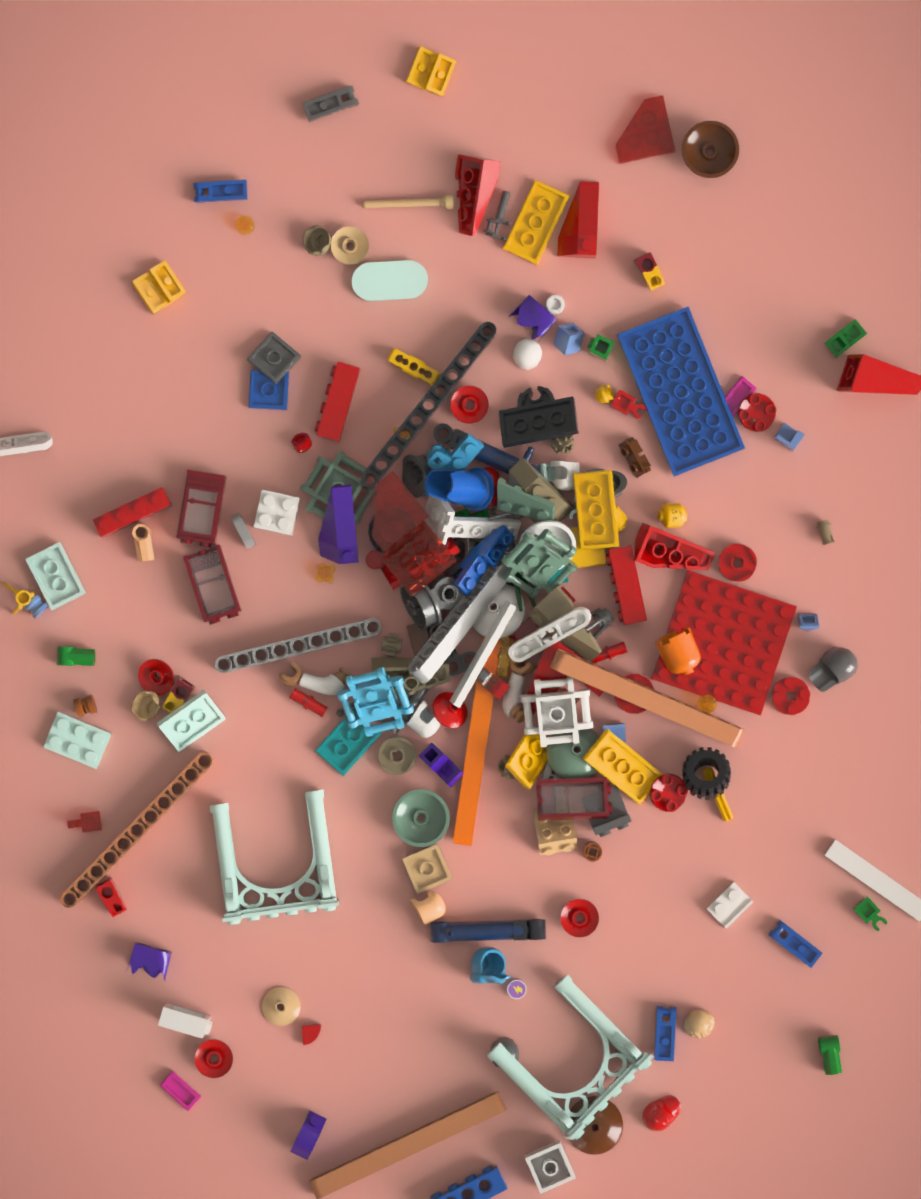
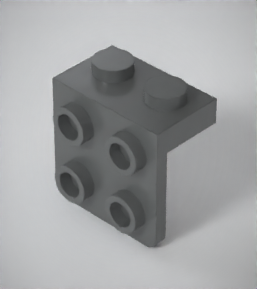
(618, 818)

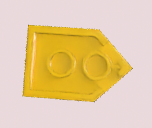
(527, 760)

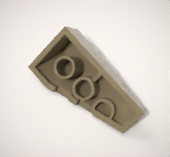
(555, 606)
(399, 667)

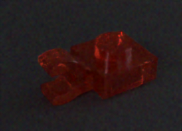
(89, 822)

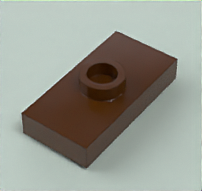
(417, 637)

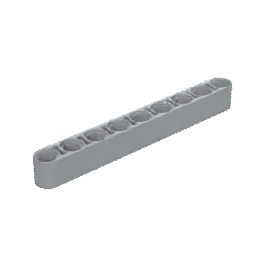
(459, 622)
(290, 651)

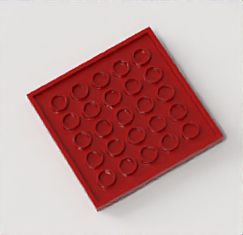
(737, 641)

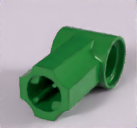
(72, 656)
(830, 1049)

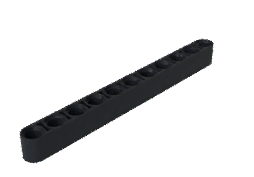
(435, 399)

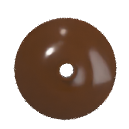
(711, 136)
(608, 1133)

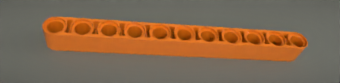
(475, 757)

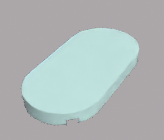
(389, 280)

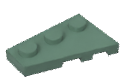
(515, 501)

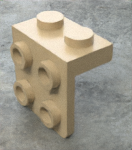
(555, 835)

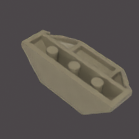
(532, 482)

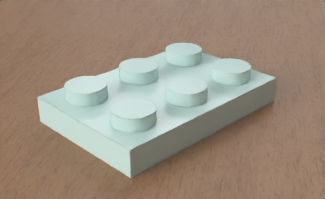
(55, 576)
(191, 720)
(77, 740)

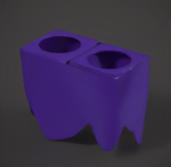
(534, 315)
(151, 959)

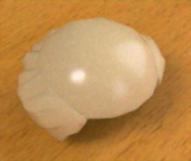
(145, 705)
(699, 1023)

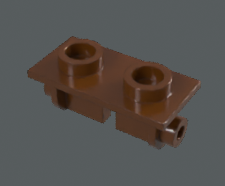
(630, 450)

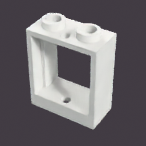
(185, 1020)

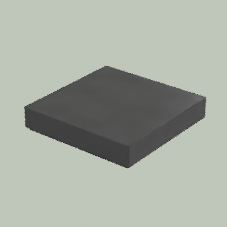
(274, 358)

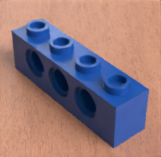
(490, 1173)

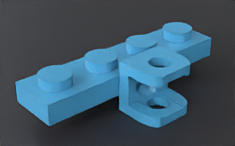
(460, 458)

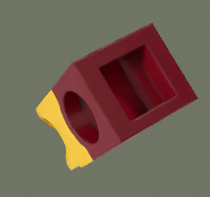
(649, 271)
(178, 695)

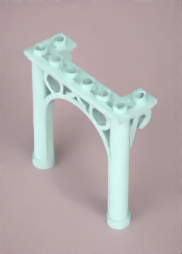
(229, 870)
(608, 1032)

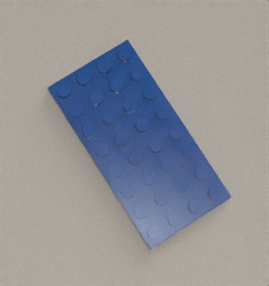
(681, 391)

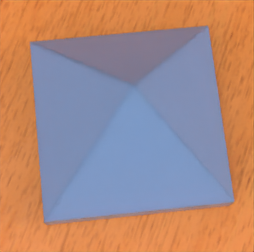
(808, 621)

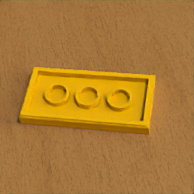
(536, 222)
(596, 509)
(622, 766)

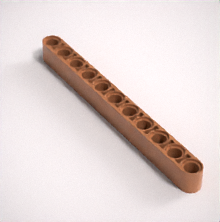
(647, 698)
(132, 838)
(407, 1145)

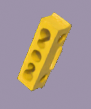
(413, 360)

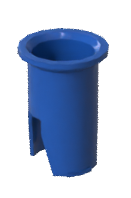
(467, 488)

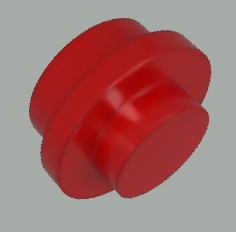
(373, 560)

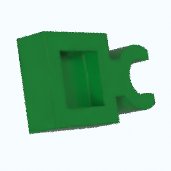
(868, 911)

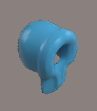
(488, 966)

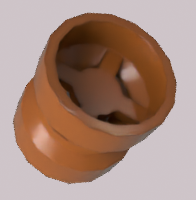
(85, 706)
(592, 851)

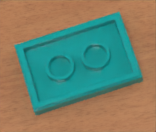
(345, 745)

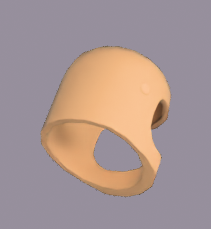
(430, 908)

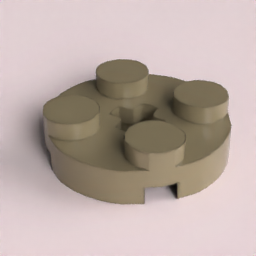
(407, 752)

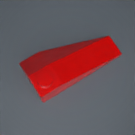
(476, 184)
(580, 227)
(664, 550)

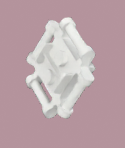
(556, 712)

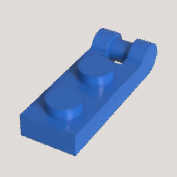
(221, 191)
(796, 944)
(665, 1034)

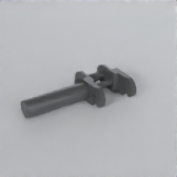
(500, 215)

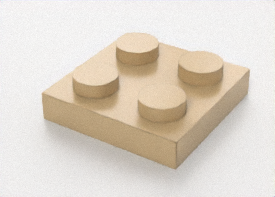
(427, 868)

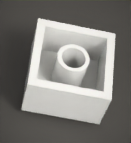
(277, 512)
(550, 1166)

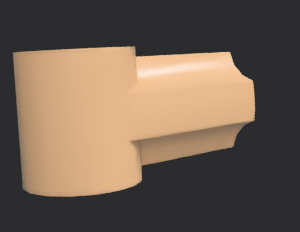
(143, 545)

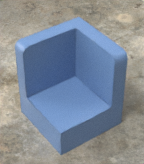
(569, 338)
(788, 437)
(617, 729)

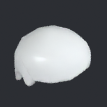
(527, 354)

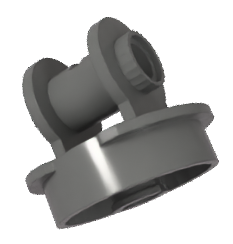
(426, 604)

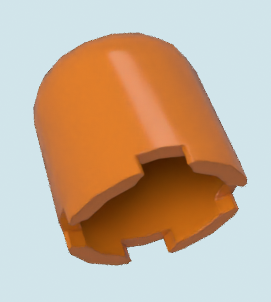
(679, 651)

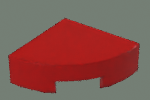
(310, 1033)

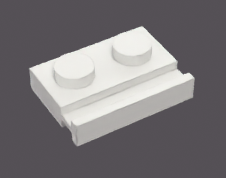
(729, 905)

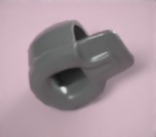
(833, 668)

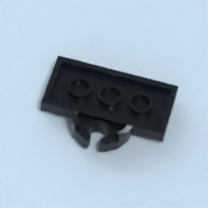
(538, 418)

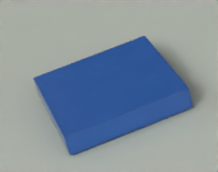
(267, 395)

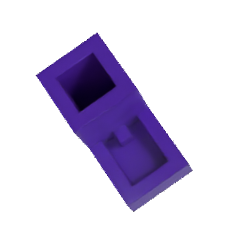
(441, 764)
(308, 1135)

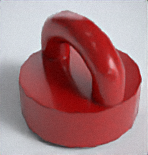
(301, 442)

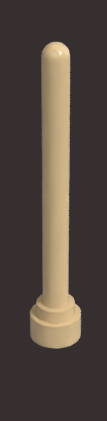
(446, 202)

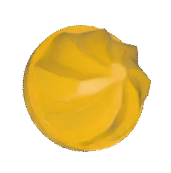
(604, 394)

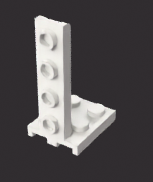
(445, 525)

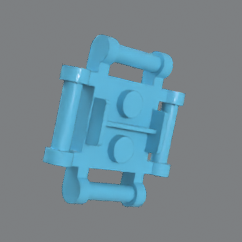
(375, 701)

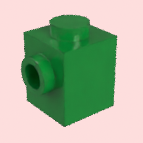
(600, 347)

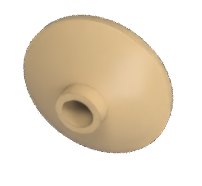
(349, 235)
(283, 996)

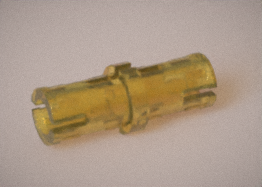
(503, 657)

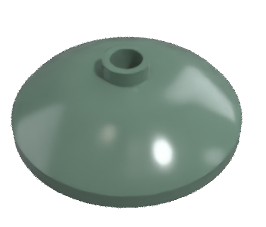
(568, 763)
(420, 832)

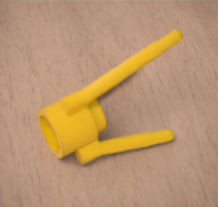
(21, 597)

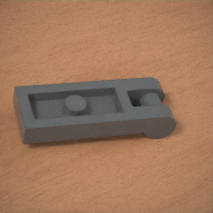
(330, 103)

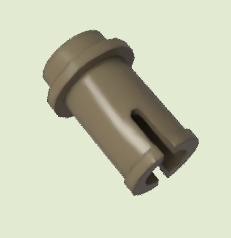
(825, 532)

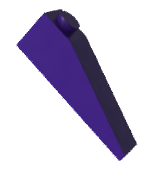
(338, 529)

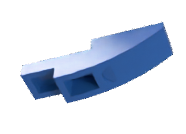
(485, 554)

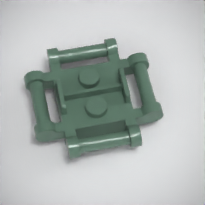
(334, 477)
(538, 562)

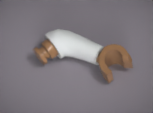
(324, 685)
(511, 702)

